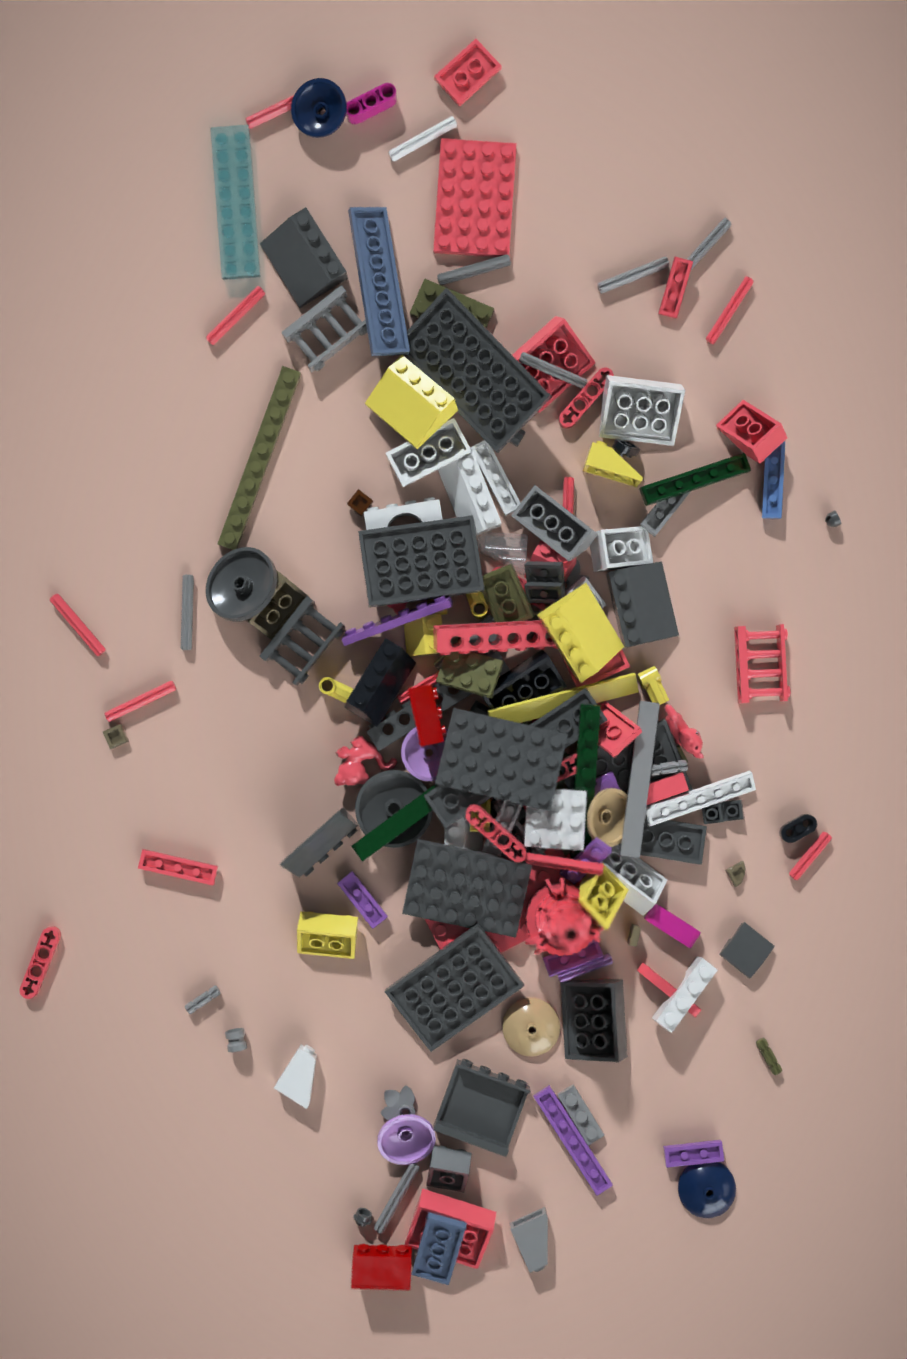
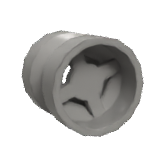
(236, 1040)

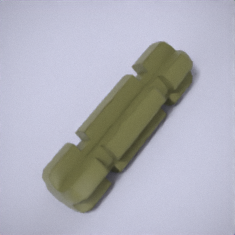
(769, 1056)

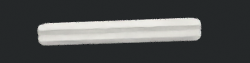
(423, 138)

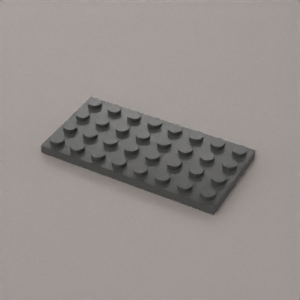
(475, 369)

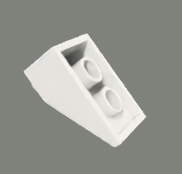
(620, 548)

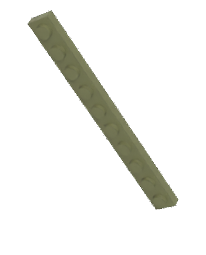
(259, 458)

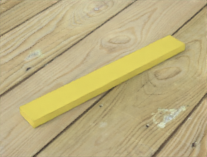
(539, 706)

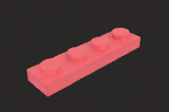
(178, 867)

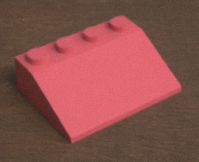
(558, 346)
(477, 1232)

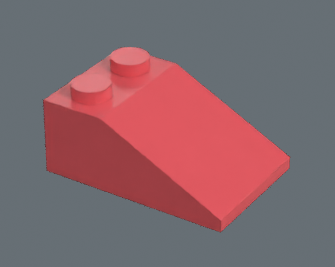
(752, 431)

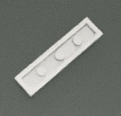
(496, 477)

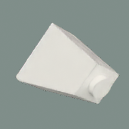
(298, 1076)

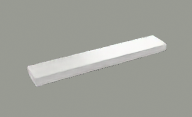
(699, 798)

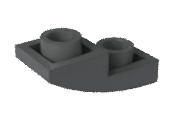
(723, 812)

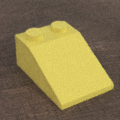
(608, 464)
(602, 896)

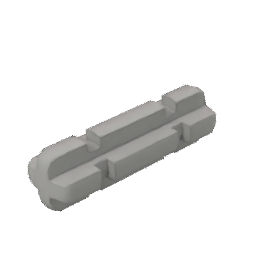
(669, 767)
(202, 999)

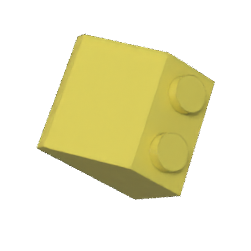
(419, 635)

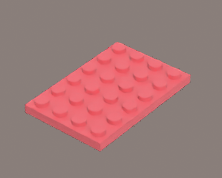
(474, 198)

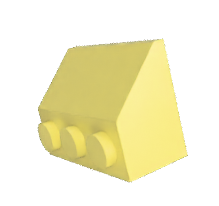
(327, 934)

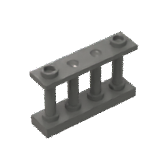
(295, 623)

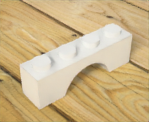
(424, 511)
(694, 982)

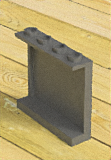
(481, 1107)

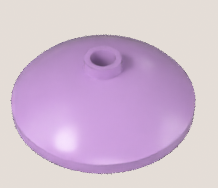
(417, 761)
(406, 1146)

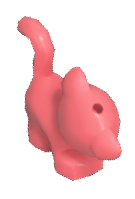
(684, 736)
(352, 770)

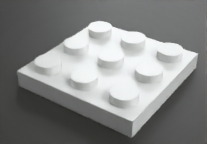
(559, 827)

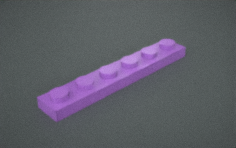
(403, 617)
(573, 1140)

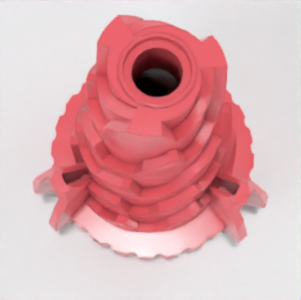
(555, 911)

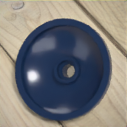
(313, 98)
(700, 1178)

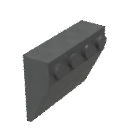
(303, 258)
(642, 604)
(320, 843)
(594, 1020)

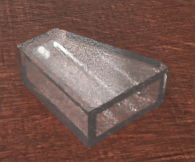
(505, 548)

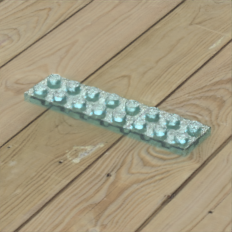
(235, 202)

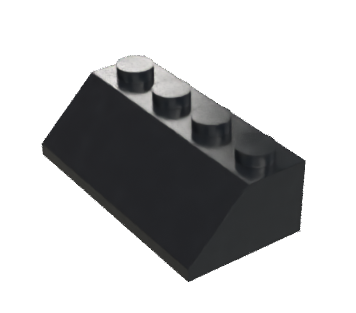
(527, 681)
(380, 683)

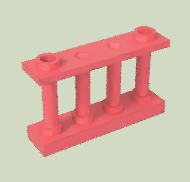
(744, 673)

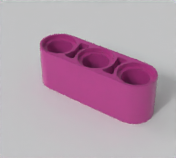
(375, 95)
(672, 925)

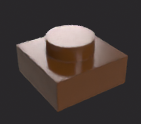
(360, 502)

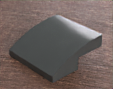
(544, 581)
(746, 950)

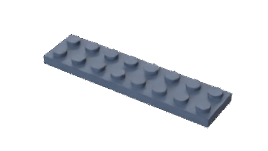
(378, 281)

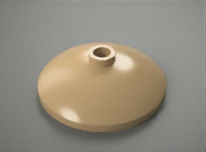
(607, 816)
(527, 1014)

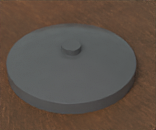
(241, 584)
(385, 796)

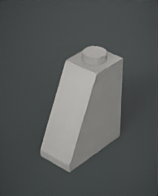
(532, 1238)

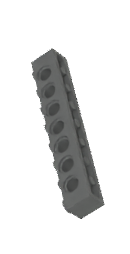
(382, 740)

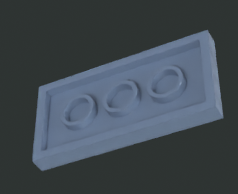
(439, 1248)

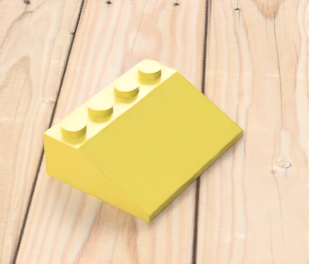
(411, 402)
(581, 632)

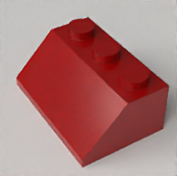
(427, 714)
(381, 1267)

